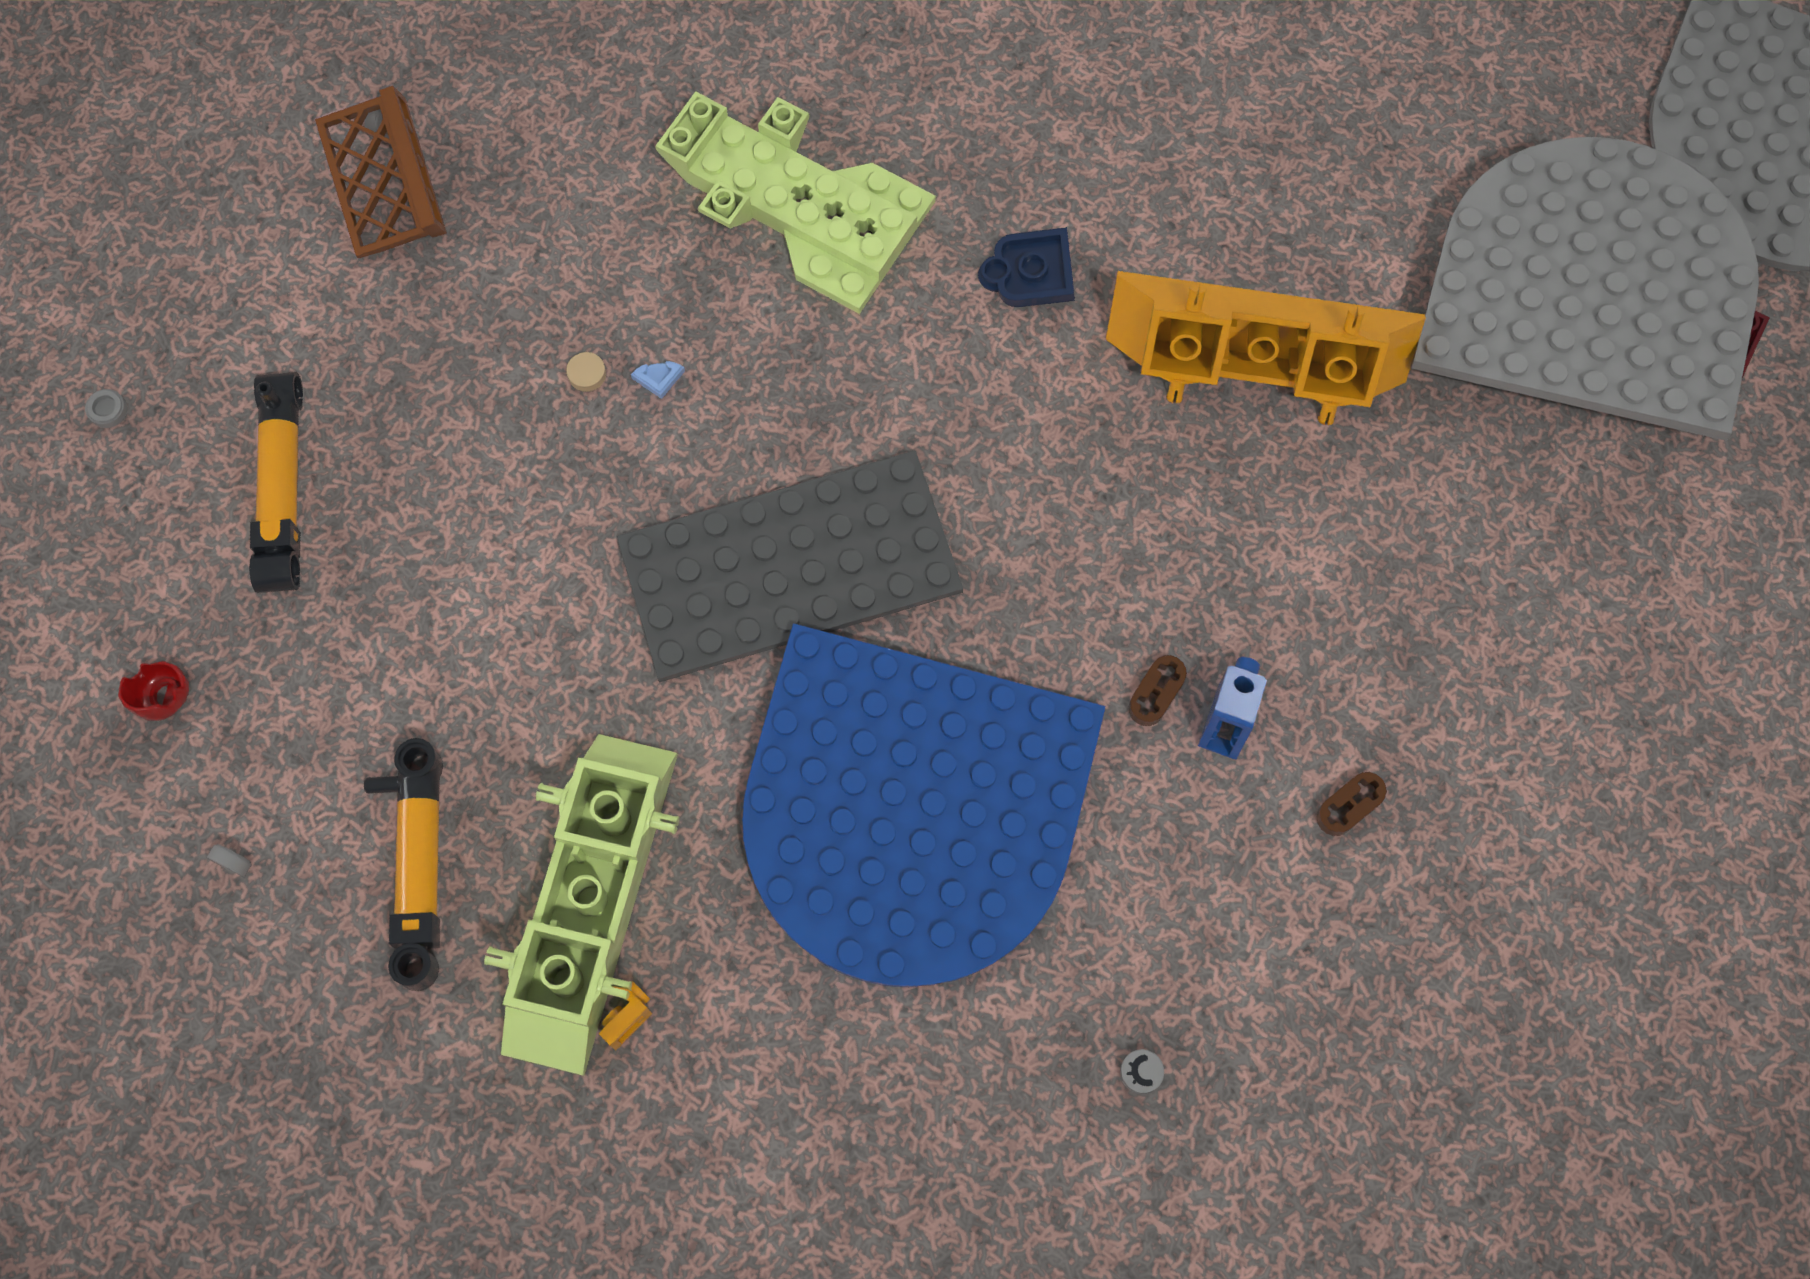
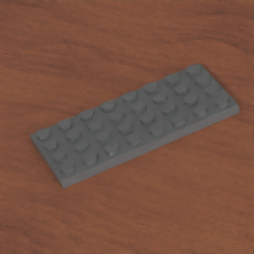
(796, 555)

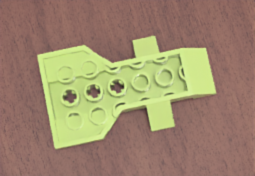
(762, 177)

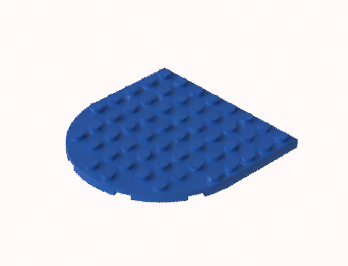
(911, 808)

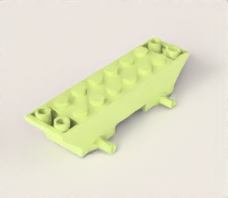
(585, 904)

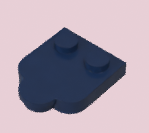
(1030, 268)

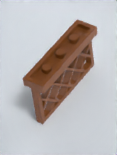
(406, 155)

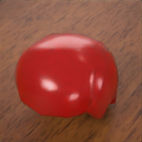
(140, 692)

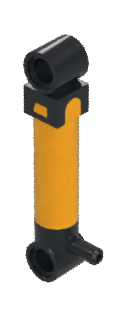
(275, 532)
(415, 920)

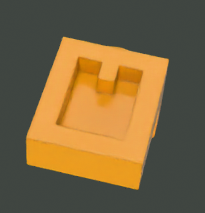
(625, 1021)

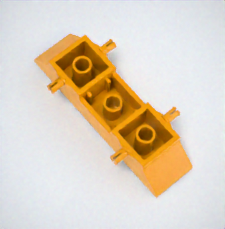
(1215, 331)

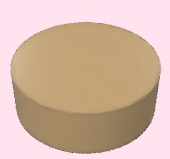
(586, 371)

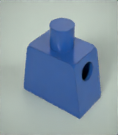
(1236, 704)

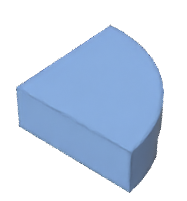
(658, 377)

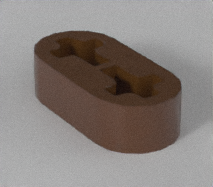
(1165, 695)
(1345, 796)

